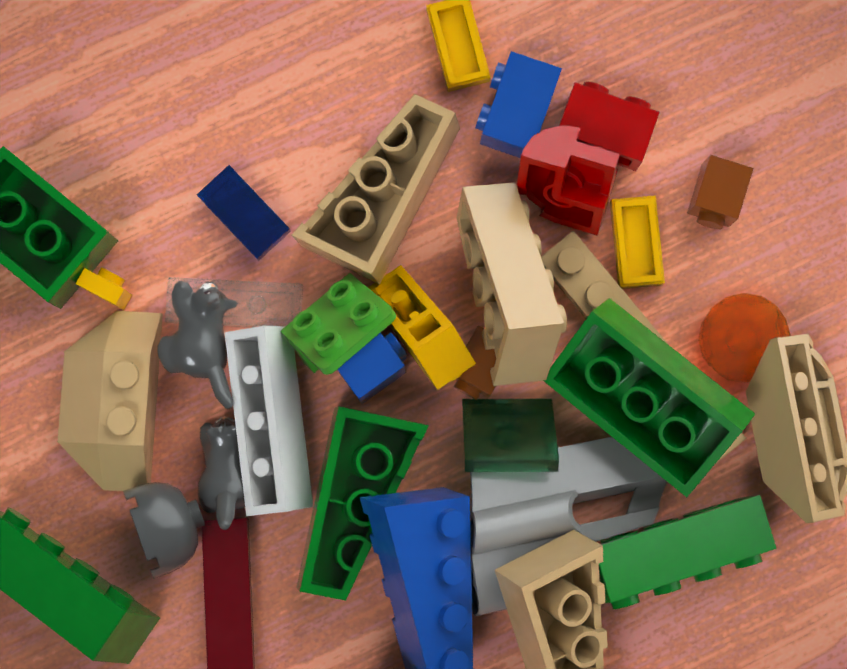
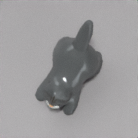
(200, 340)
(221, 482)

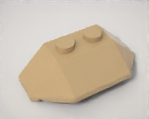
(112, 399)
(799, 429)

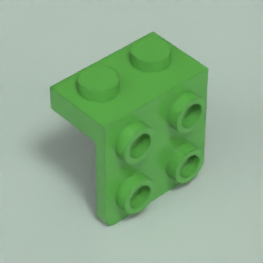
(338, 325)

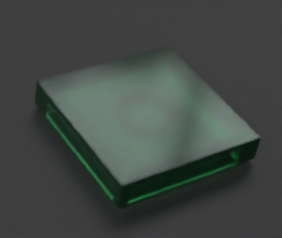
(509, 435)

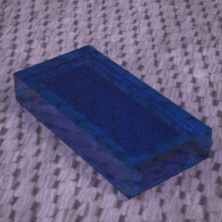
(243, 212)

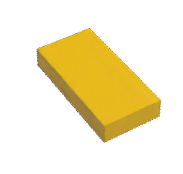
(458, 44)
(637, 242)

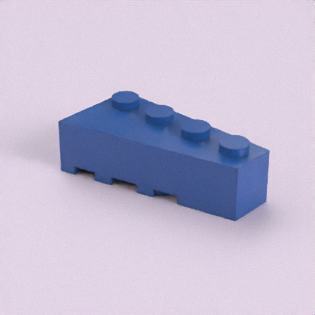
(427, 573)

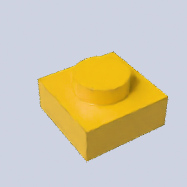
(106, 286)

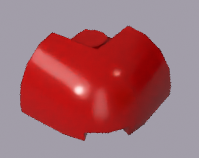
(567, 178)

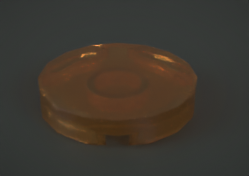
(738, 333)

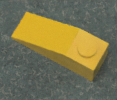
(424, 328)

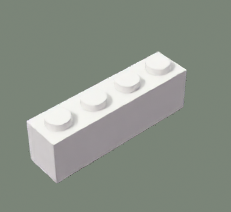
(268, 421)

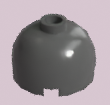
(165, 525)

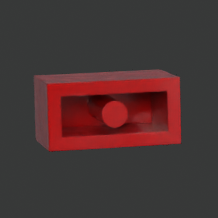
(611, 122)

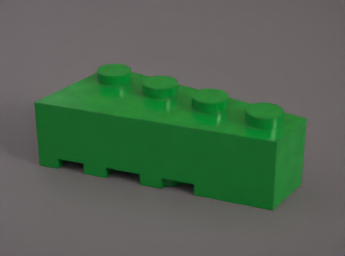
(361, 459)
(683, 549)
(70, 594)

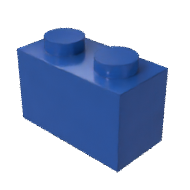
(519, 104)
(374, 366)

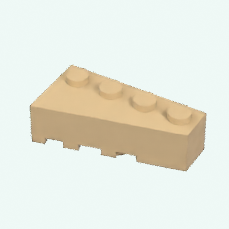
(378, 199)
(511, 283)
(557, 603)

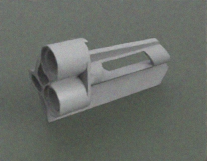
(528, 509)

